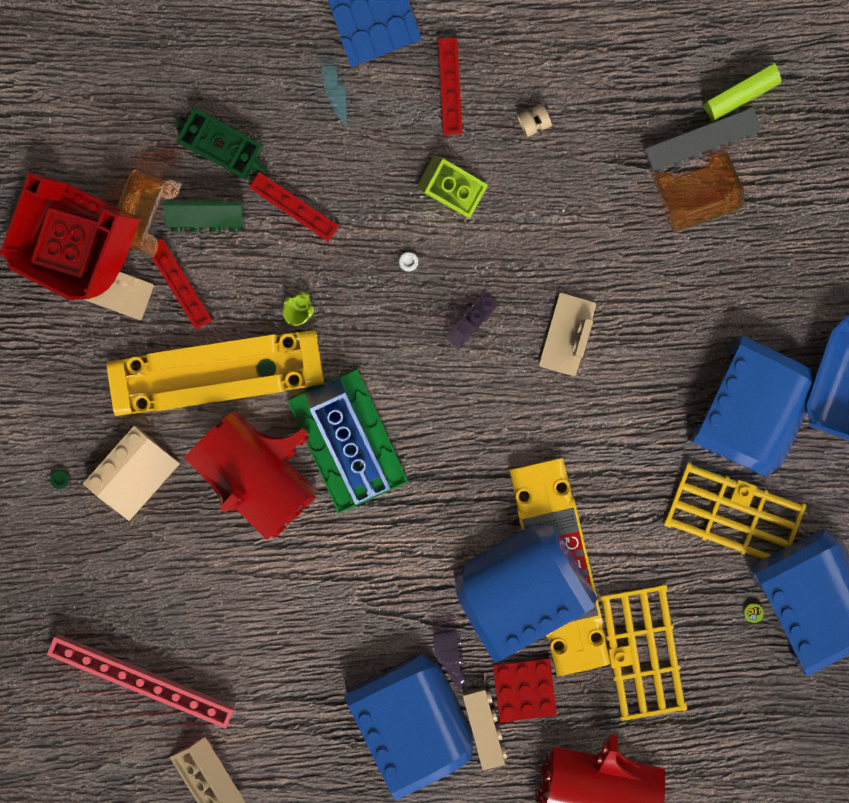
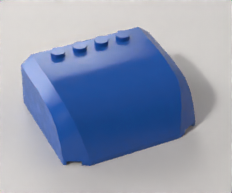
(830, 392)
(756, 408)
(523, 590)
(810, 598)
(411, 724)

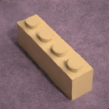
(484, 729)

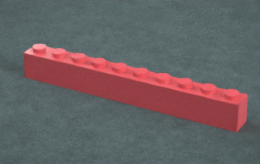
(141, 681)

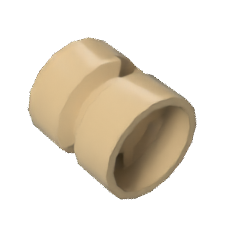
(528, 123)

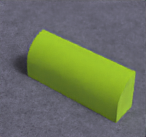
(743, 93)

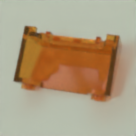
(701, 193)
(141, 199)

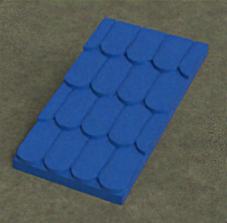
(374, 27)

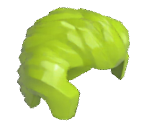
(297, 309)

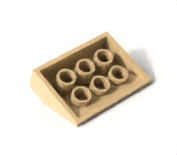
(131, 473)

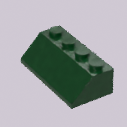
(204, 216)

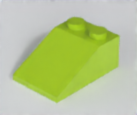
(452, 186)

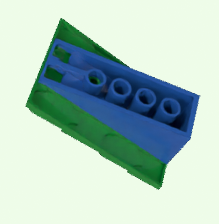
(348, 440)

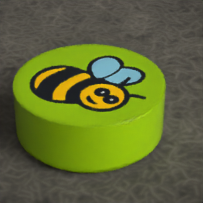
(753, 612)

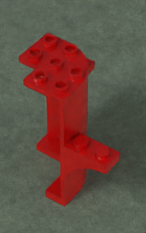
(252, 473)
(599, 778)

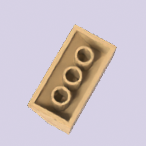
(205, 774)

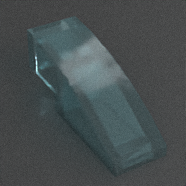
(335, 93)

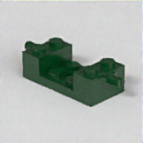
(237, 156)

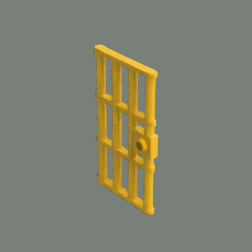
(740, 500)
(628, 654)

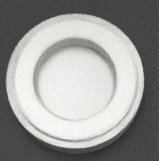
(408, 261)

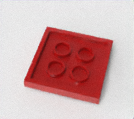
(66, 243)
(524, 690)

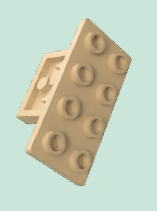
(126, 296)
(568, 334)

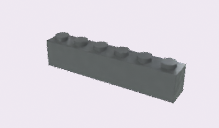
(701, 140)

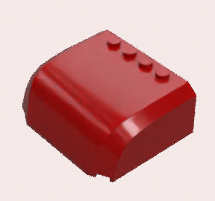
(26, 224)

